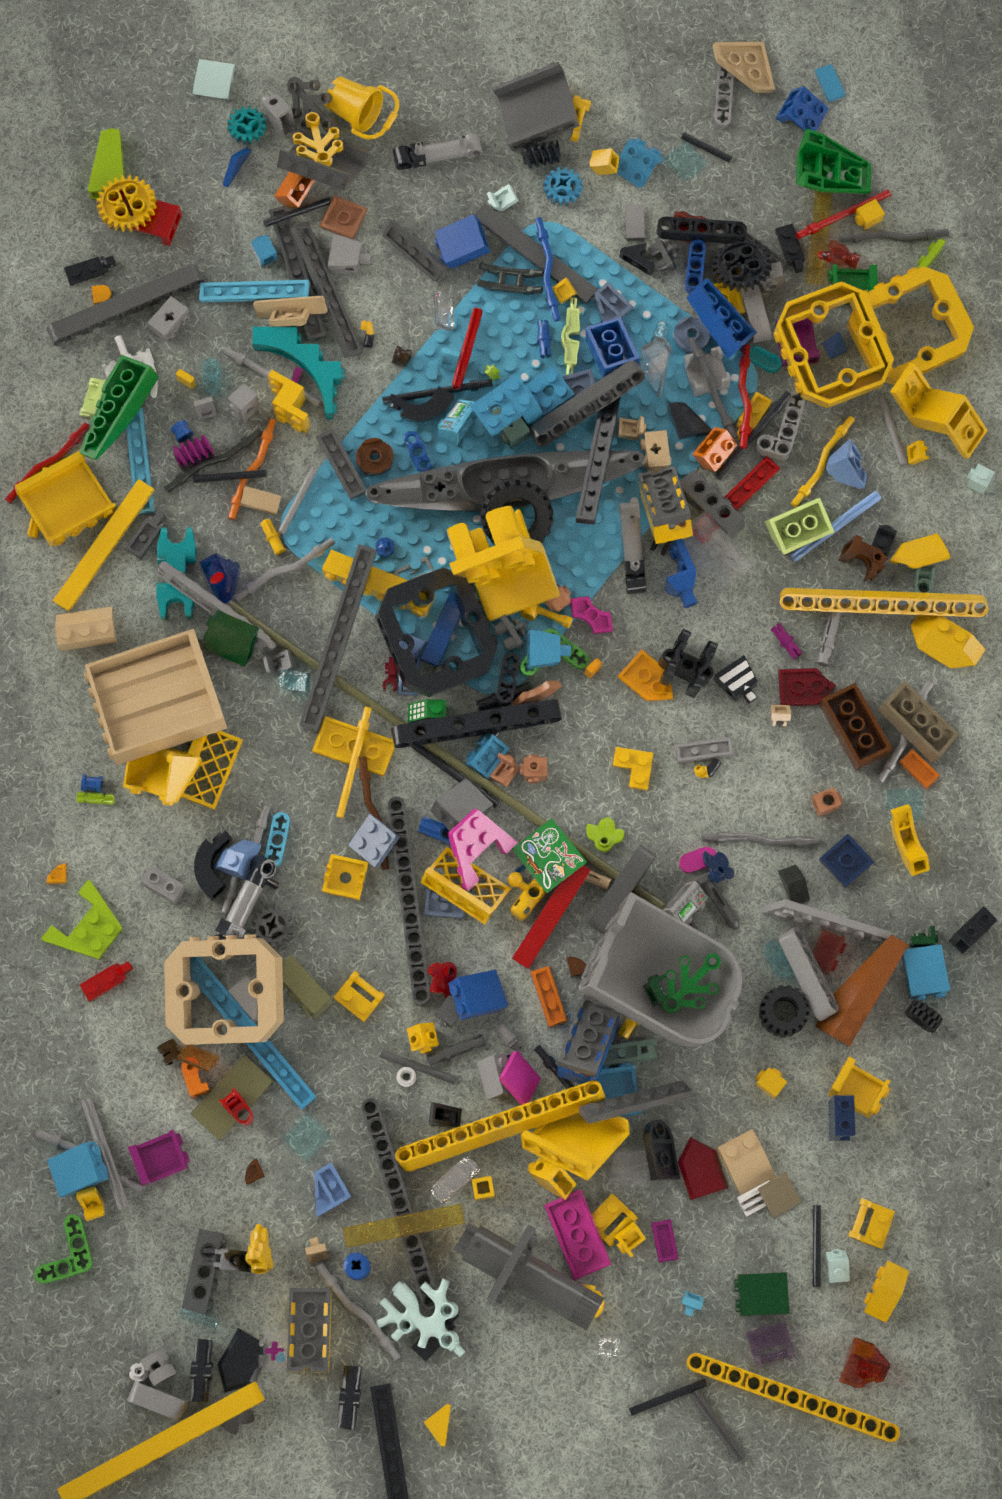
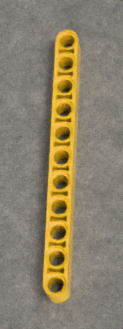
(891, 607)
(490, 1125)
(802, 1398)
(163, 1443)

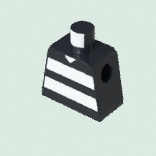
(738, 680)

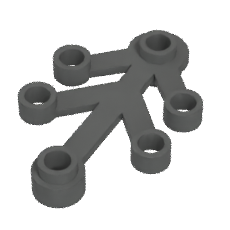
(308, 101)

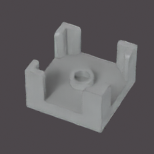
(697, 378)

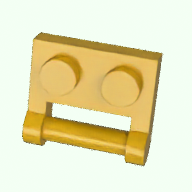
(355, 1001)
(607, 1213)
(878, 1225)

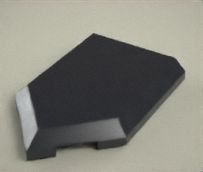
(240, 1361)

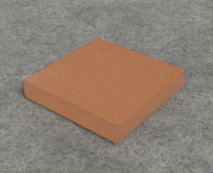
(343, 217)

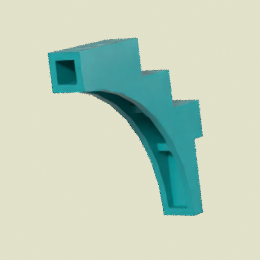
(288, 343)

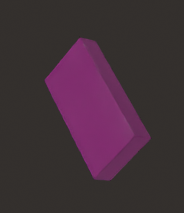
(664, 1241)

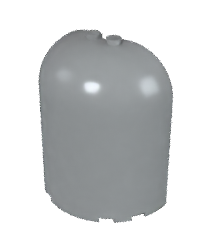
(650, 942)

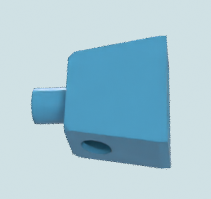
(544, 649)

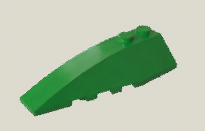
(119, 403)

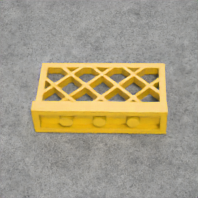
(196, 748)
(459, 897)

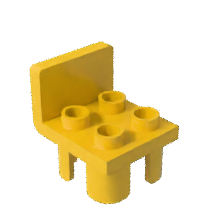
(507, 575)

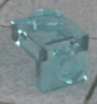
(294, 681)

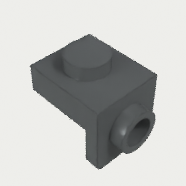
(277, 662)

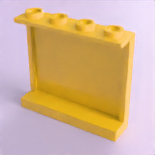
(65, 499)
(575, 1143)

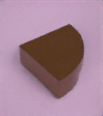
(576, 966)
(253, 1172)

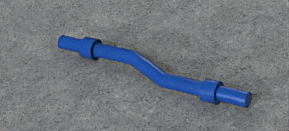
(543, 236)

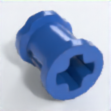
(92, 783)

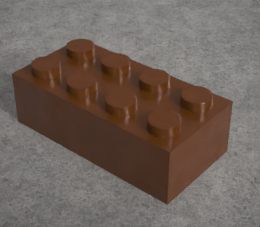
(855, 726)

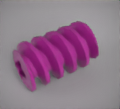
(192, 450)

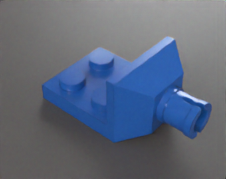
(683, 582)

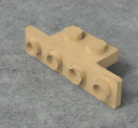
(290, 310)

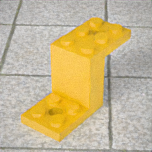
(939, 411)

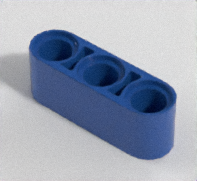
(695, 259)

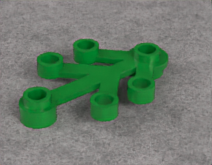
(689, 985)

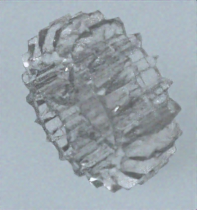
(455, 1180)

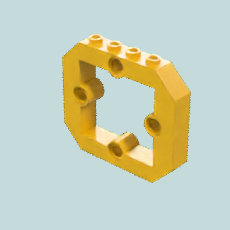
(944, 295)
(825, 300)

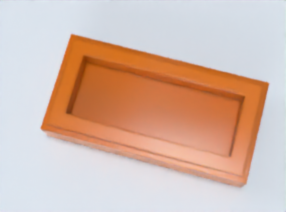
(919, 768)

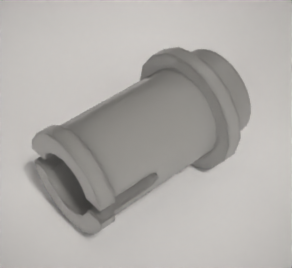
(508, 1037)

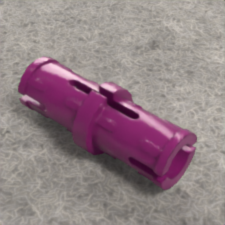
(786, 641)

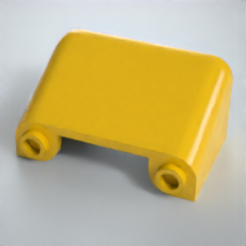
(162, 774)

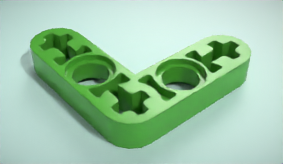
(573, 662)
(72, 1261)

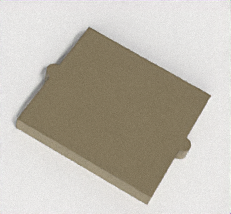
(779, 1195)

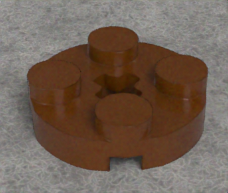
(368, 465)

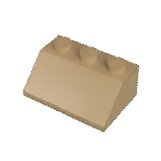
(85, 628)

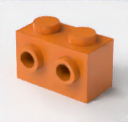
(293, 190)
(715, 449)

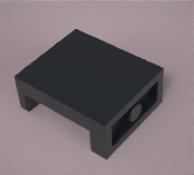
(973, 930)

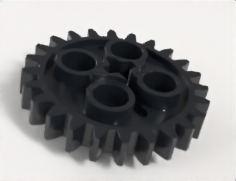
(742, 264)

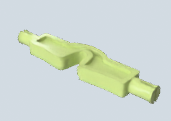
(571, 328)

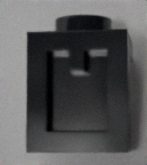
(884, 538)

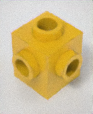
(422, 1037)

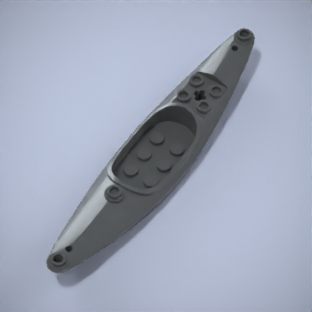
(469, 482)

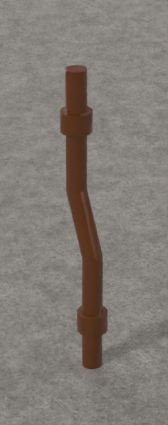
(365, 776)

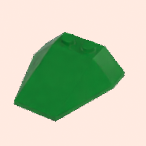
(830, 167)

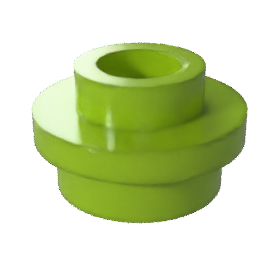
(492, 372)

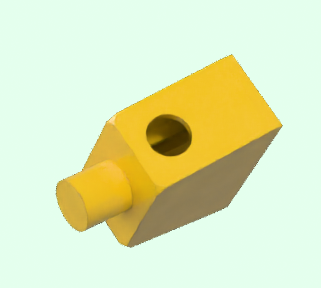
(545, 1171)

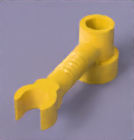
(581, 106)
(531, 613)

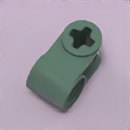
(924, 578)

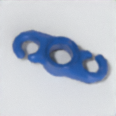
(417, 444)

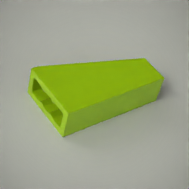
(107, 162)

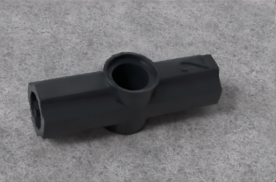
(201, 1370)
(349, 1397)

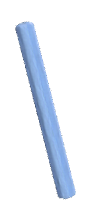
(838, 524)

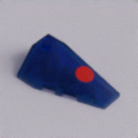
(221, 576)

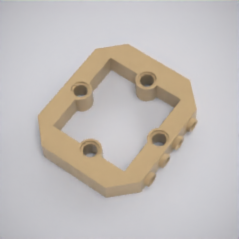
(178, 977)

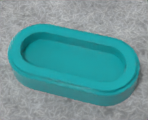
(765, 359)

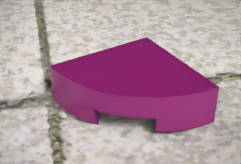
(296, 374)

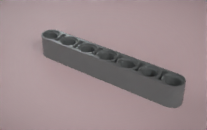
(586, 403)

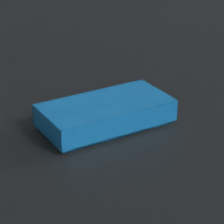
(830, 83)

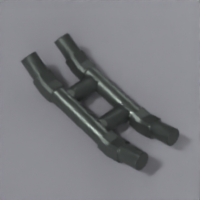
(503, 271)

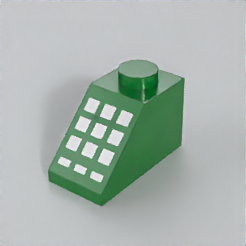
(426, 710)

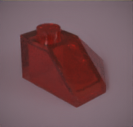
(863, 1364)

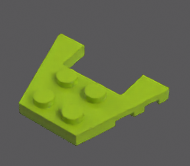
(93, 932)

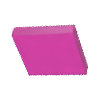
(519, 1078)

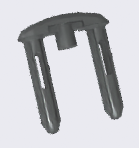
(709, 885)

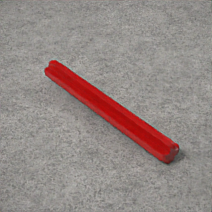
(467, 348)

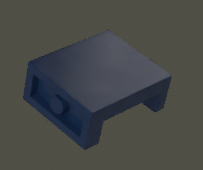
(841, 1117)

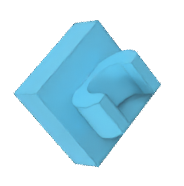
(449, 358)
(692, 1302)

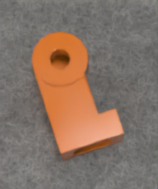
(193, 1081)

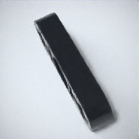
(510, 686)

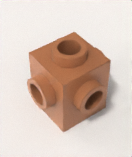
(539, 772)

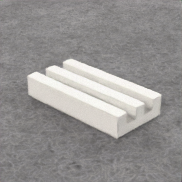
(754, 1207)

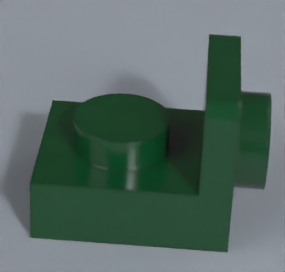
(922, 940)
(654, 991)

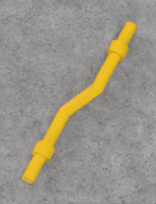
(805, 489)

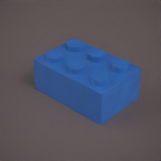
(610, 345)

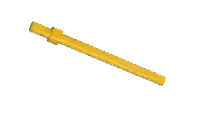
(363, 726)

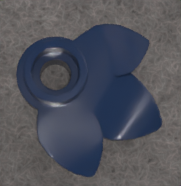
(718, 866)

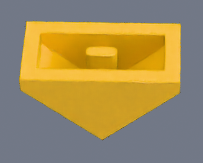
(439, 1423)

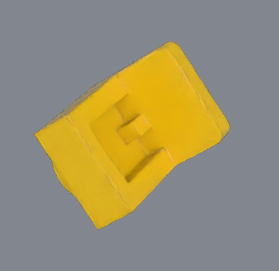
(91, 1203)
(629, 1238)

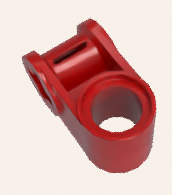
(235, 1106)

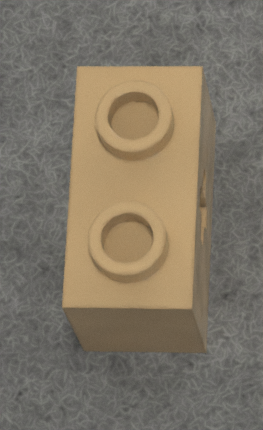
(655, 441)

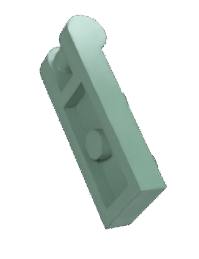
(631, 1052)

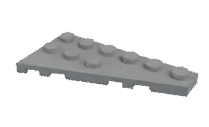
(817, 918)

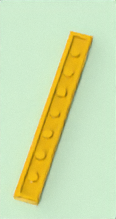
(103, 545)

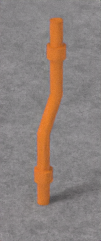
(267, 437)

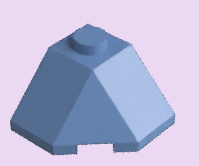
(846, 466)
(237, 858)

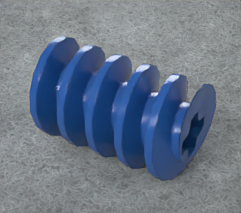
(357, 1258)

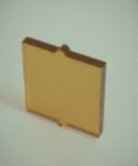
(198, 1057)

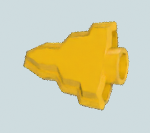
(259, 1251)

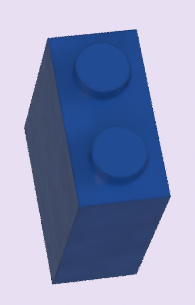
(462, 241)
(478, 994)

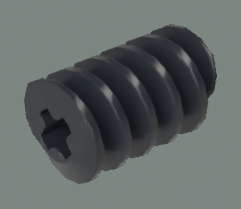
(541, 154)

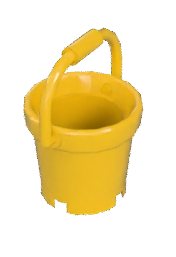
(360, 105)

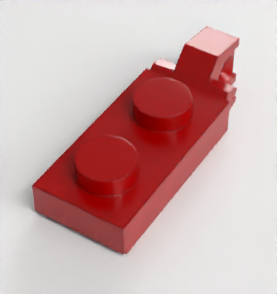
(105, 980)

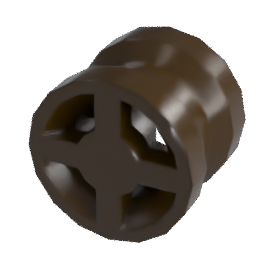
(402, 356)

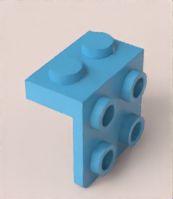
(638, 161)

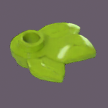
(604, 831)

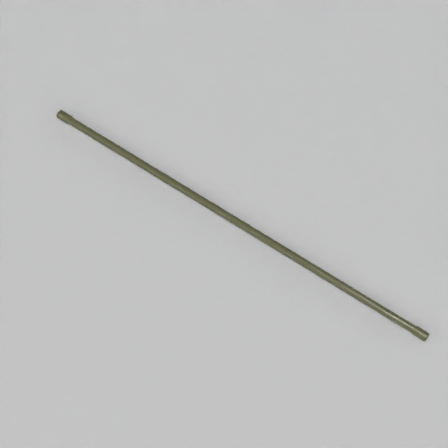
(440, 752)

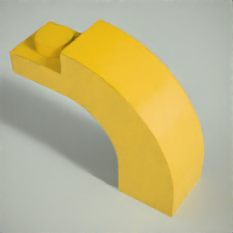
(907, 841)

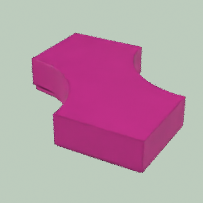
(598, 620)

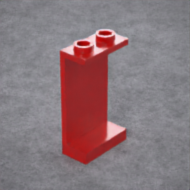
(162, 224)

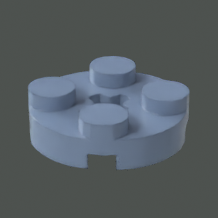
(693, 325)

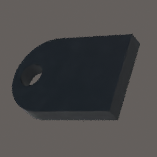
(660, 1151)

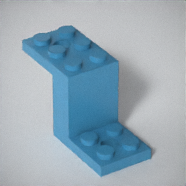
(522, 400)

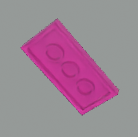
(577, 1235)

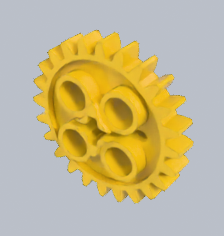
(142, 197)

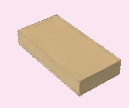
(260, 500)

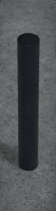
(706, 147)

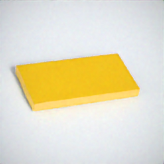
(338, 739)

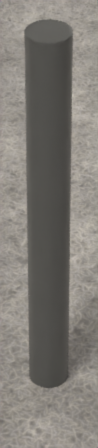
(418, 1066)

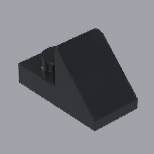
(633, 256)

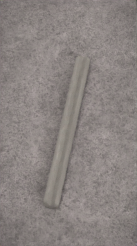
(99, 1137)

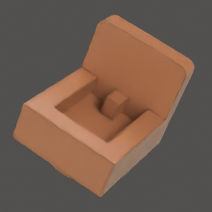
(505, 770)

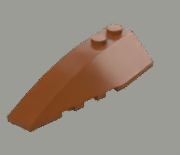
(861, 991)

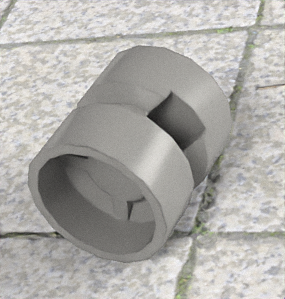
(162, 1373)

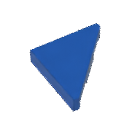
(235, 164)

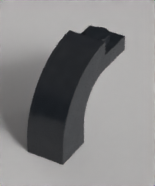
(425, 412)
(203, 864)

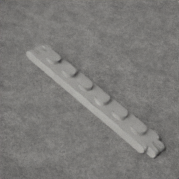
(207, 600)

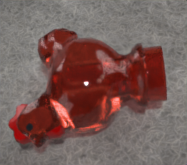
(839, 255)

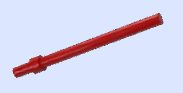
(814, 228)

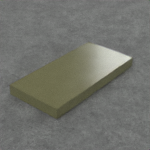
(249, 1083)

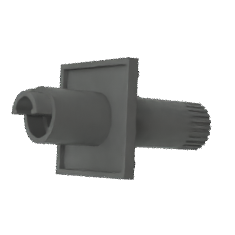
(521, 1271)

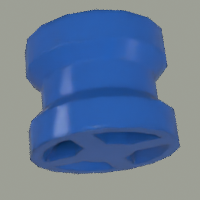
(181, 431)

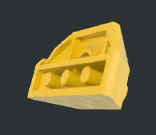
(946, 641)

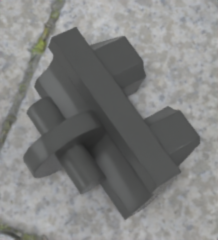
(660, 248)
(514, 640)

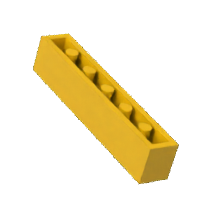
(338, 567)

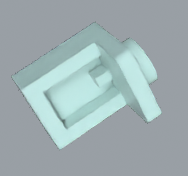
(502, 198)
(838, 1266)

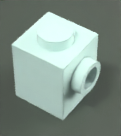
(979, 478)

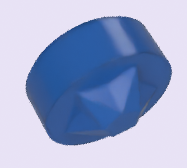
(384, 547)

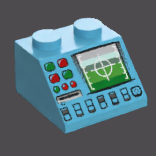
(457, 422)

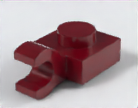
(391, 670)

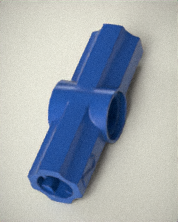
(433, 829)

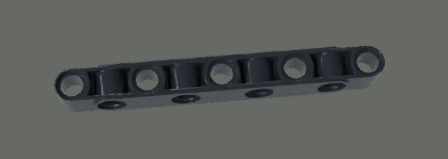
(476, 723)

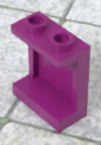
(806, 337)
(159, 1157)

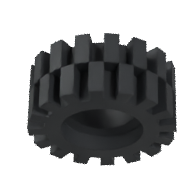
(923, 1016)

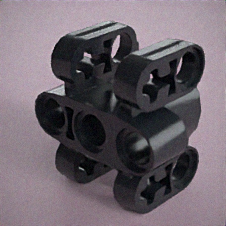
(697, 665)

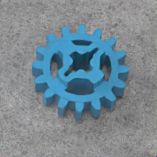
(561, 193)

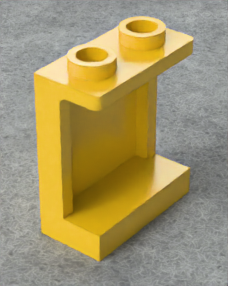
(862, 1085)

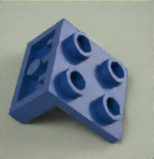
(803, 109)

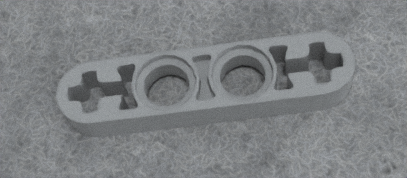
(723, 96)

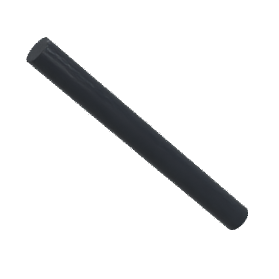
(296, 212)
(229, 476)
(816, 1280)
(667, 1397)

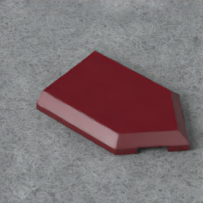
(803, 686)
(701, 1170)

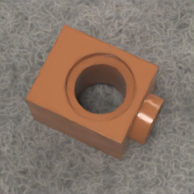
(820, 807)

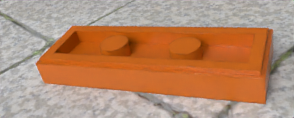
(548, 996)

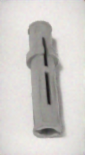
(827, 645)

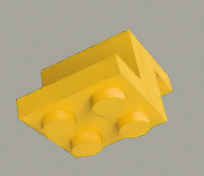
(288, 402)

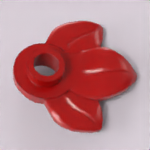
(442, 977)

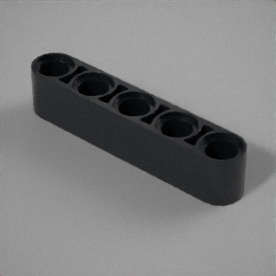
(692, 233)

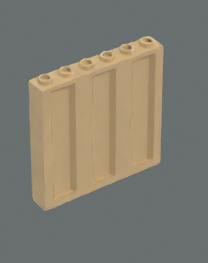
(154, 697)

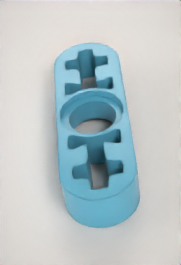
(285, 826)

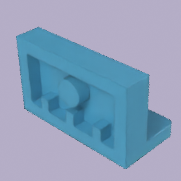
(484, 757)

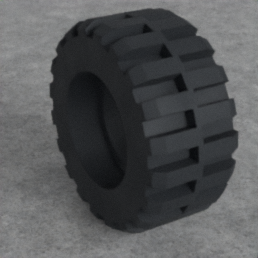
(525, 490)

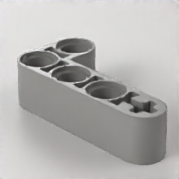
(787, 426)

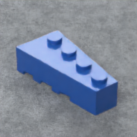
(720, 318)

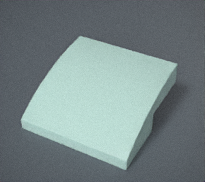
(213, 79)

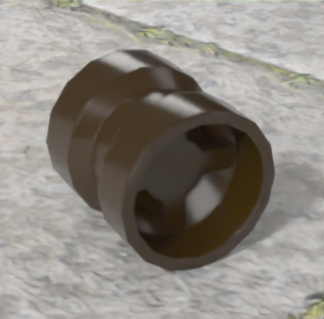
(169, 1051)

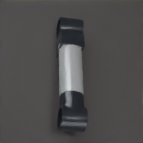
(247, 898)

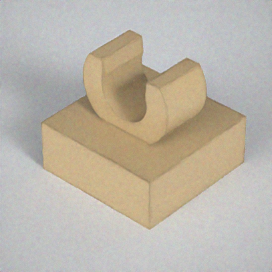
(780, 713)
(317, 1251)

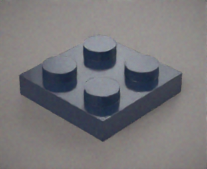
(846, 860)

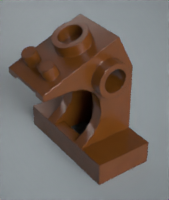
(858, 549)

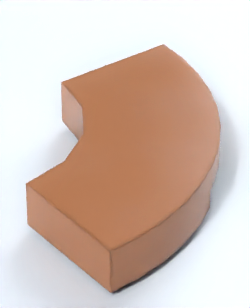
(538, 693)

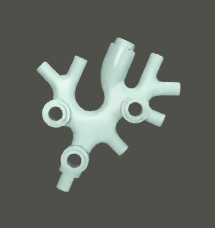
(429, 1326)

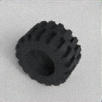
(774, 1024)

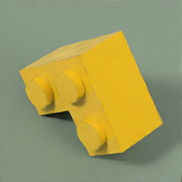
(886, 1291)

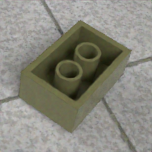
(304, 989)

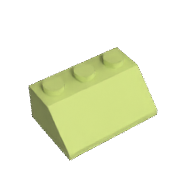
(799, 526)

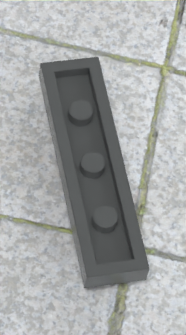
(414, 250)
(341, 464)

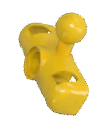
(516, 880)

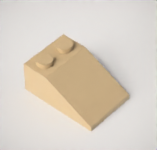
(745, 1162)

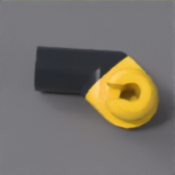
(369, 335)
(707, 771)

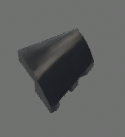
(687, 421)

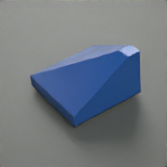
(835, 345)

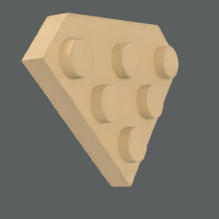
(747, 63)

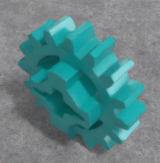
(254, 129)

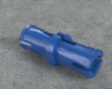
(544, 339)

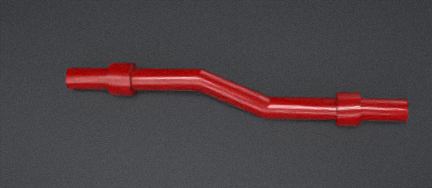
(744, 364)
(74, 439)

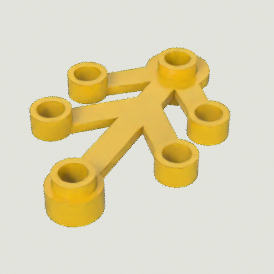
(324, 157)

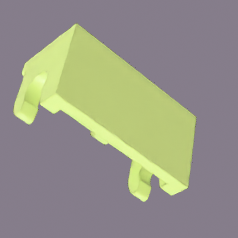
(92, 396)

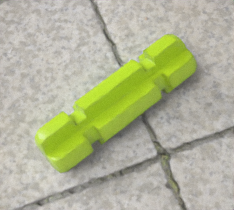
(95, 798)

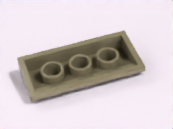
(918, 721)

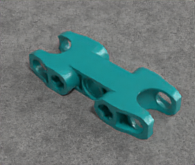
(177, 556)

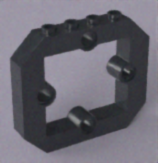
(468, 604)

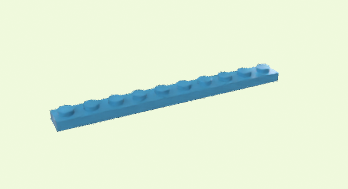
(264, 1051)

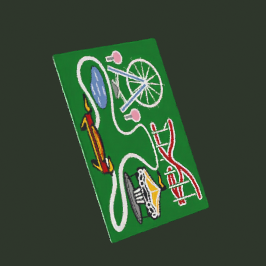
(549, 855)

